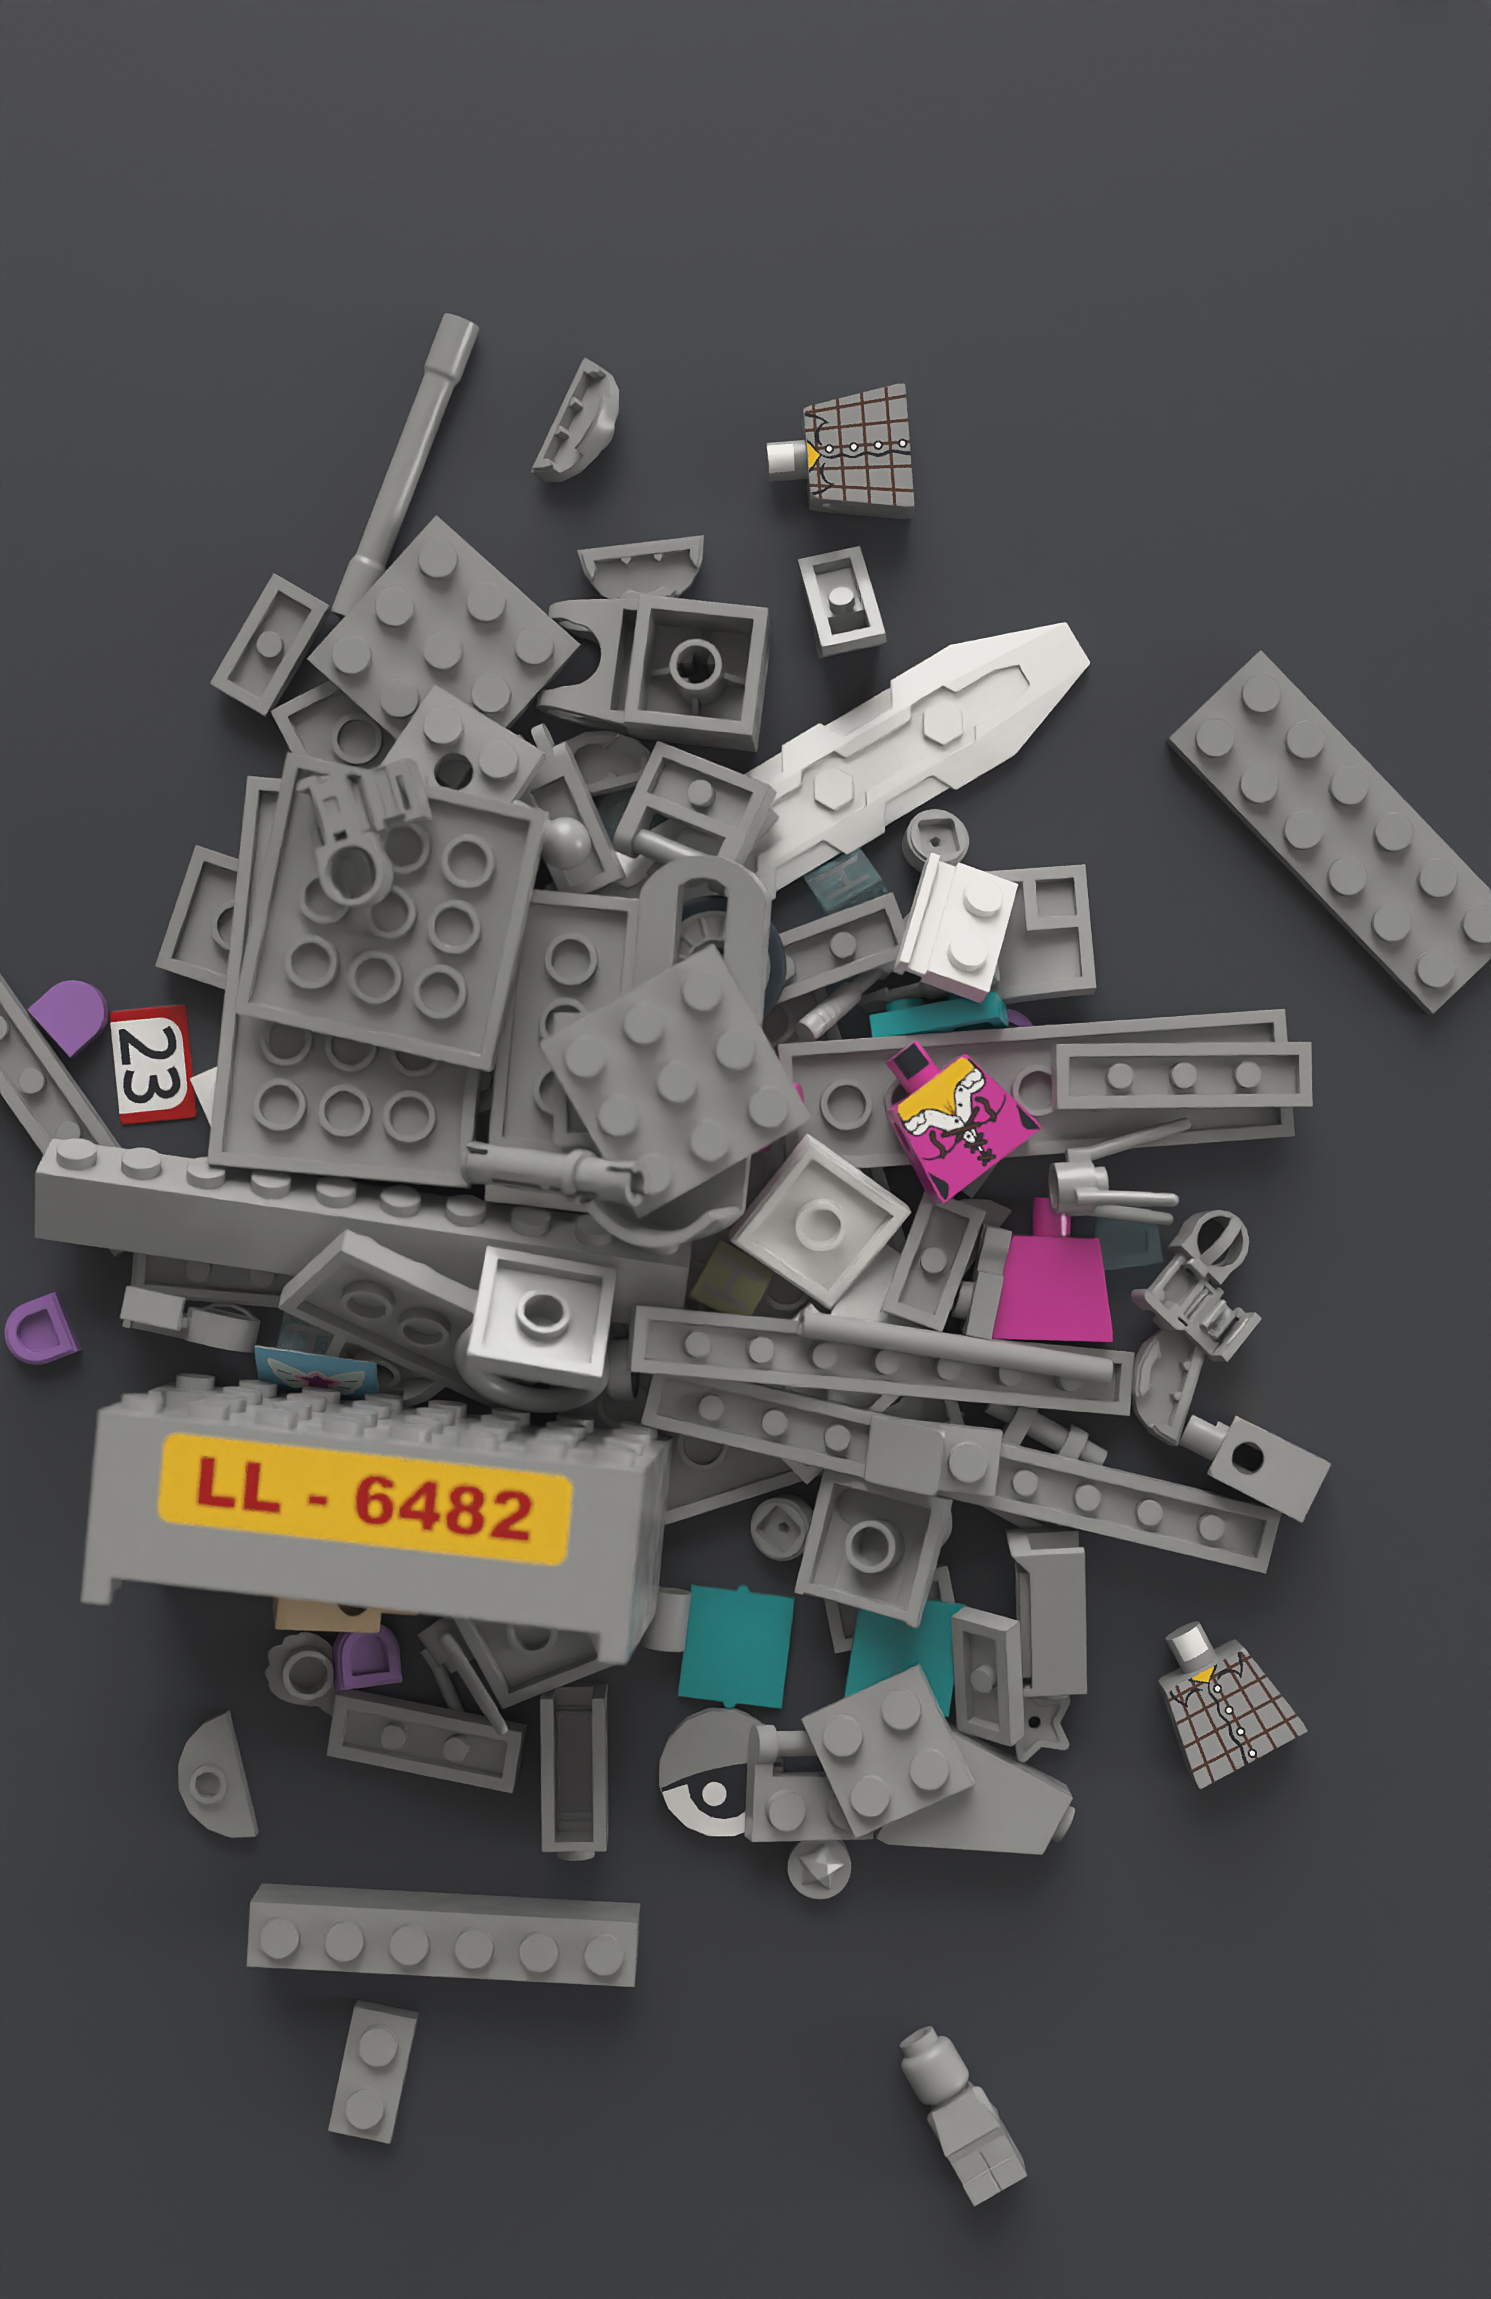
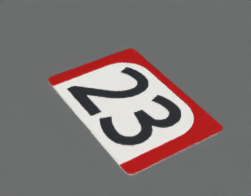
(153, 1064)

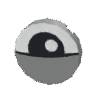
(707, 1770)

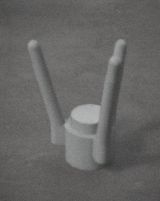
(1083, 1190)
(449, 1651)

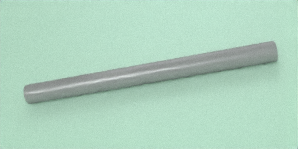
(954, 1347)

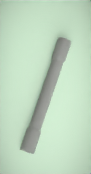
(441, 374)

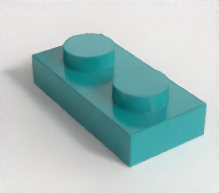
(955, 1015)

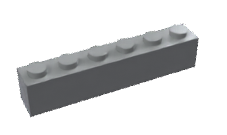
(444, 1935)

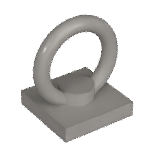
(539, 1324)

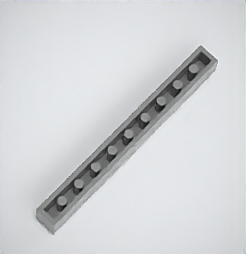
(287, 1219)

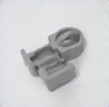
(358, 809)
(1190, 1294)
(201, 1325)

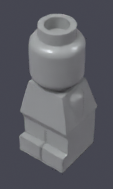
(961, 2116)

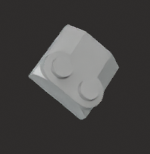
(873, 1546)

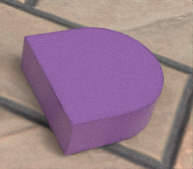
(72, 1014)
(41, 1331)
(366, 1659)

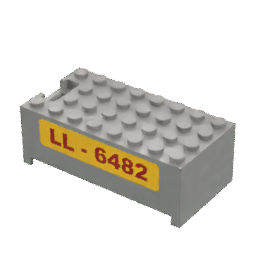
(381, 1506)

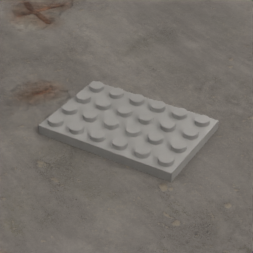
(321, 1099)

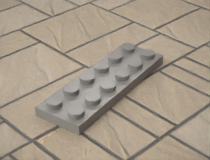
(1341, 831)

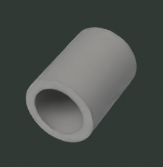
(670, 1624)

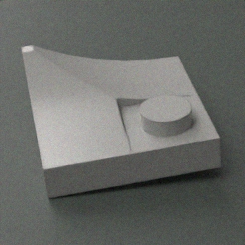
(1047, 936)

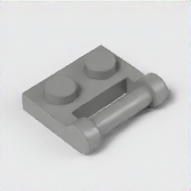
(698, 797)
(789, 1803)

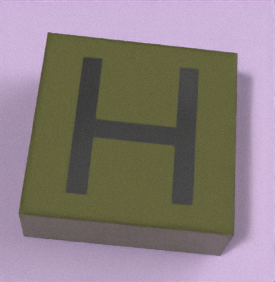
(732, 1281)

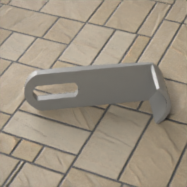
(721, 1198)

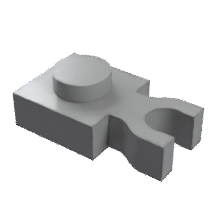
(979, 1297)

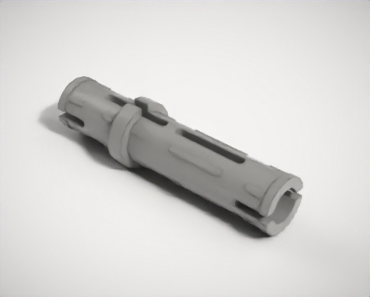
(573, 1175)

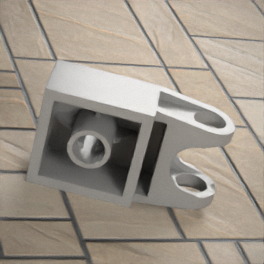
(643, 664)

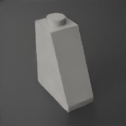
(1004, 1811)

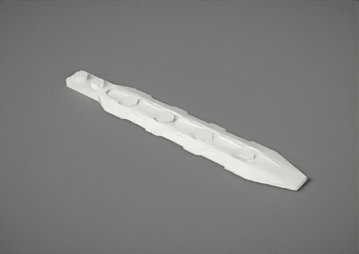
(897, 751)

